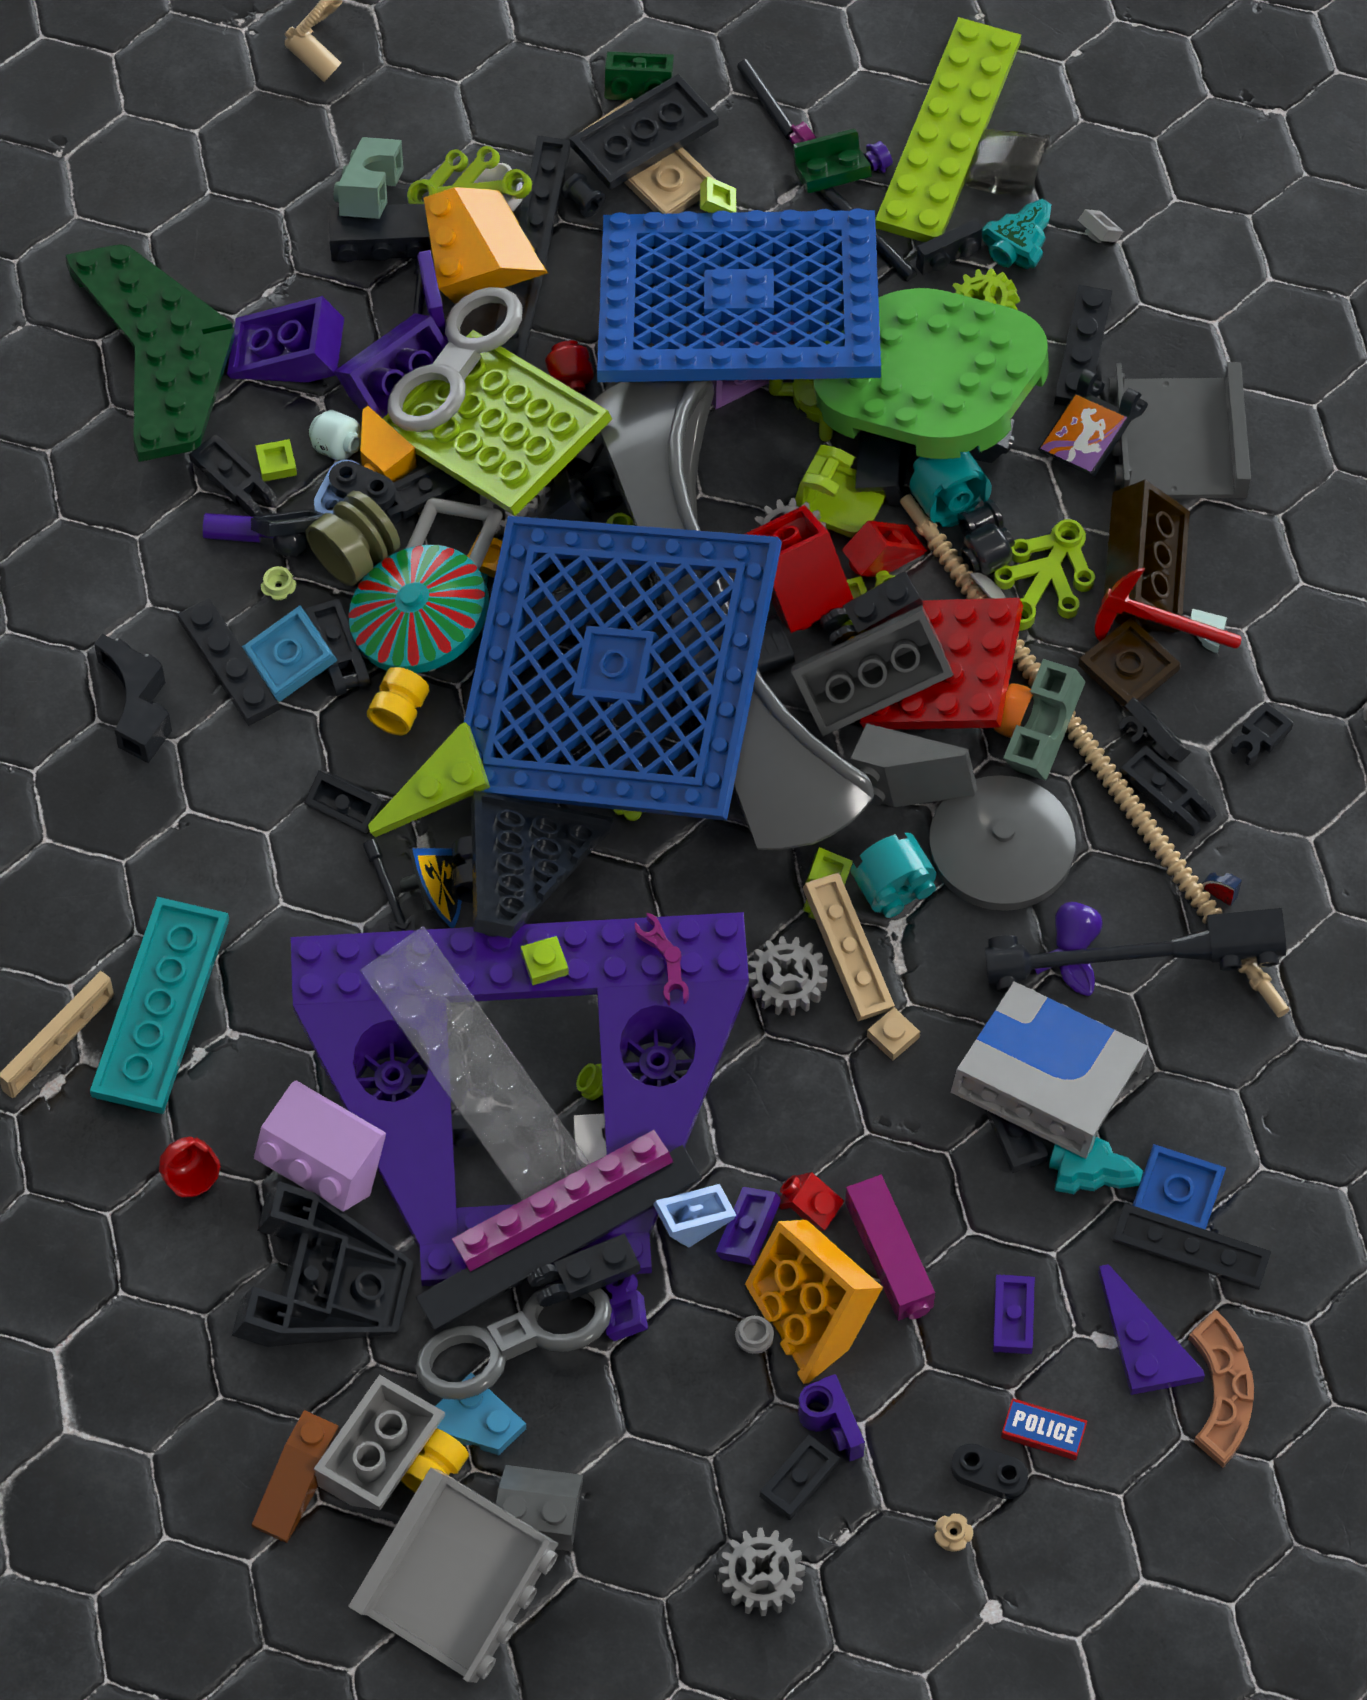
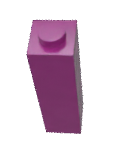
(890, 1248)

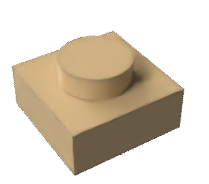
(893, 1033)

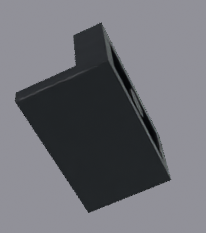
(881, 466)

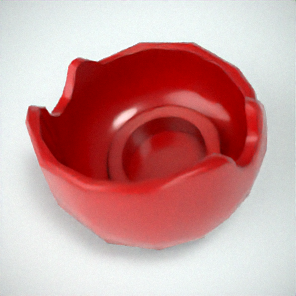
(189, 1166)

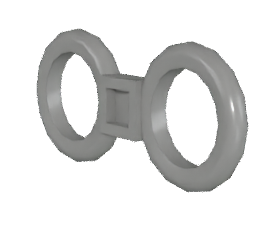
(455, 360)

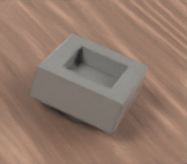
(1099, 226)

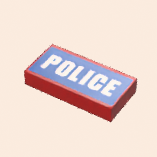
(1044, 1429)

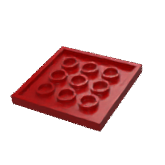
(980, 649)

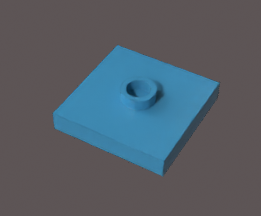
(289, 653)

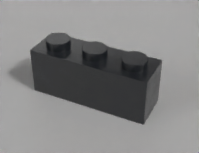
(397, 234)

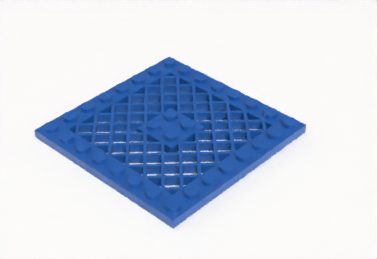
(739, 296)
(619, 664)

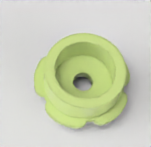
(275, 576)

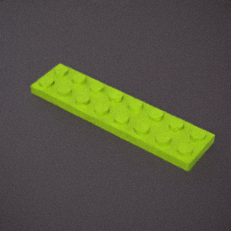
(948, 131)

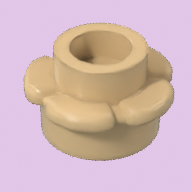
(946, 1539)

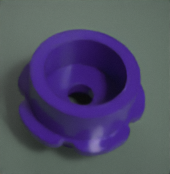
(878, 156)

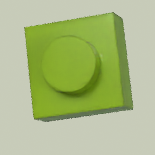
(717, 196)
(276, 460)
(544, 960)

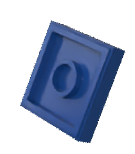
(1179, 1186)

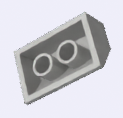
(377, 1445)

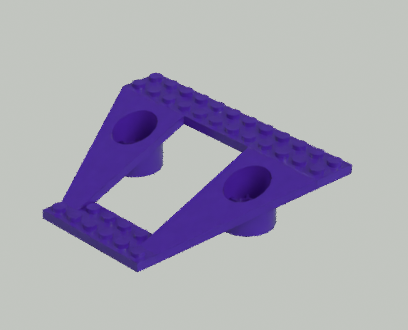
(604, 959)

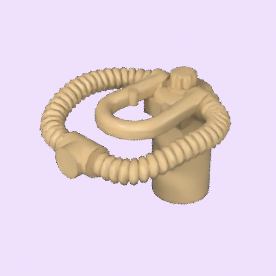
(307, 47)

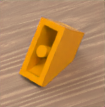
(385, 448)

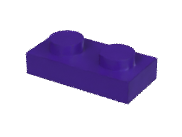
(748, 1230)
(1013, 1314)

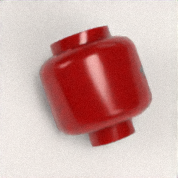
(570, 364)

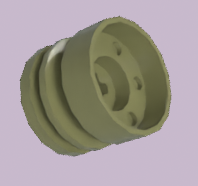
(352, 538)

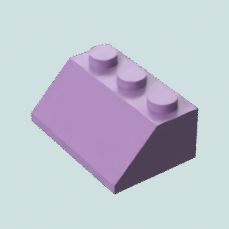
(321, 1146)

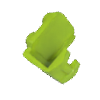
(832, 491)

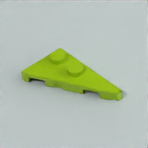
(441, 781)

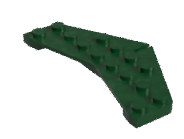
(175, 341)

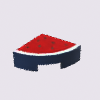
(1223, 888)

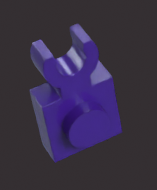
(628, 1309)

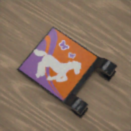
(1090, 425)

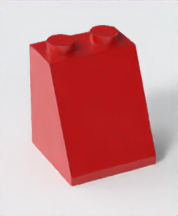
(808, 570)

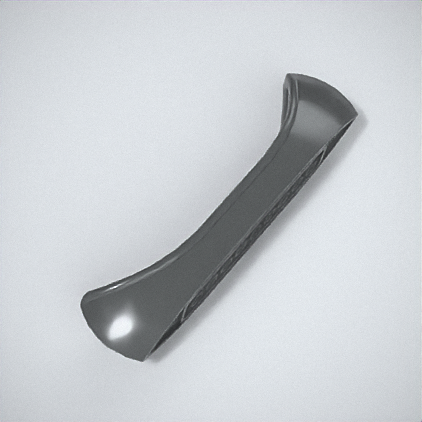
(785, 778)

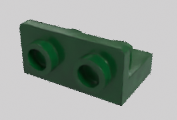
(635, 74)
(830, 161)

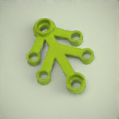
(466, 180)
(1049, 569)

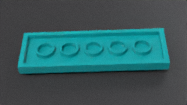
(159, 1005)

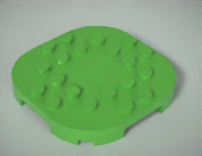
(947, 374)

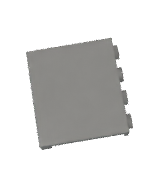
(455, 1575)

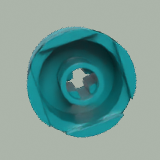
(949, 487)
(894, 874)

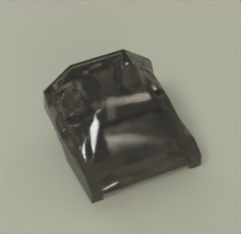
(1007, 162)

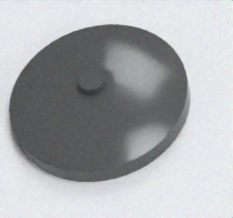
(1002, 844)

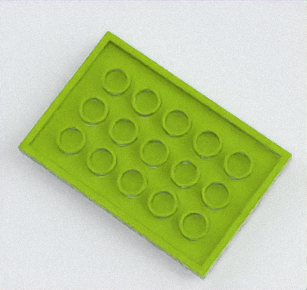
(509, 431)

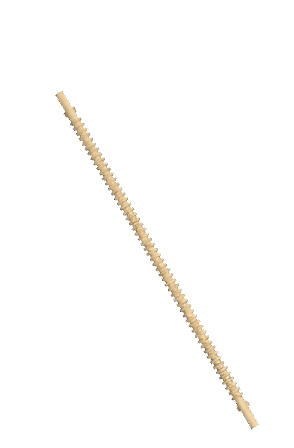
(1112, 780)

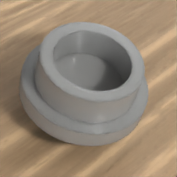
(754, 1334)

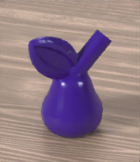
(1075, 930)

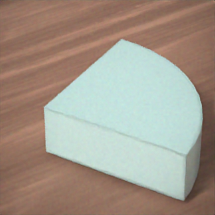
(1212, 620)

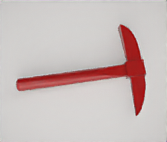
(1117, 600)

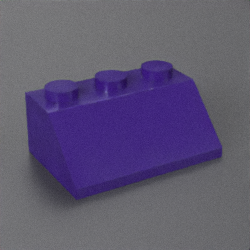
(377, 369)

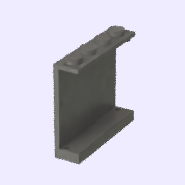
(1188, 437)

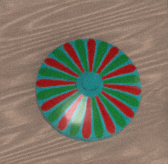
(419, 608)

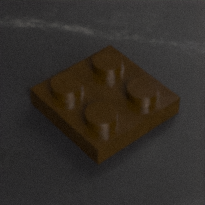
(1129, 663)

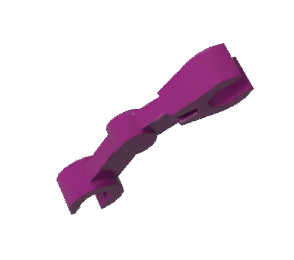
(672, 955)

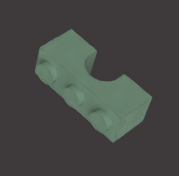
(364, 180)
(1055, 699)

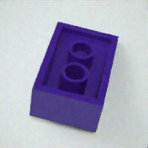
(288, 343)

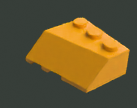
(477, 242)
(811, 1295)

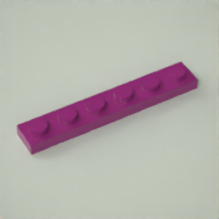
(562, 1200)

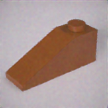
(294, 1477)

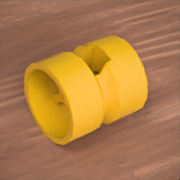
(396, 701)
(440, 1453)

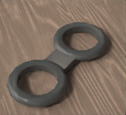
(505, 1341)

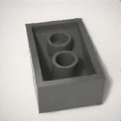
(912, 768)

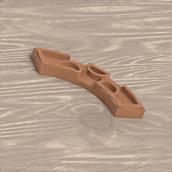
(1231, 1386)

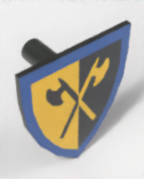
(434, 878)

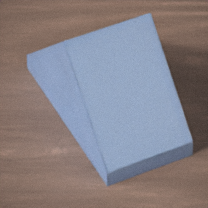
(695, 1214)

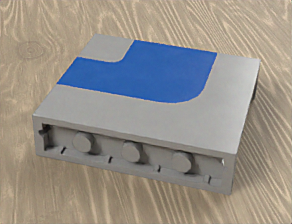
(1048, 1068)

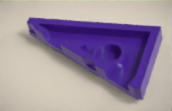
(1146, 1347)

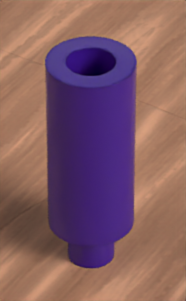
(229, 528)

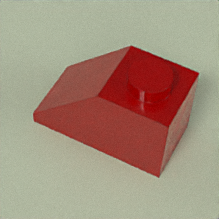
(882, 548)

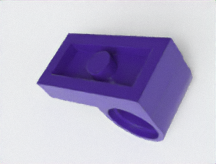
(837, 1415)

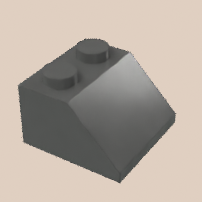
(543, 1501)

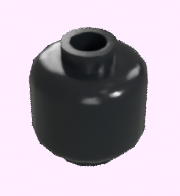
(987, 549)

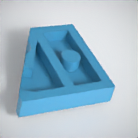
(481, 1421)

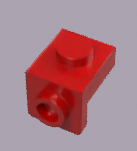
(810, 1199)

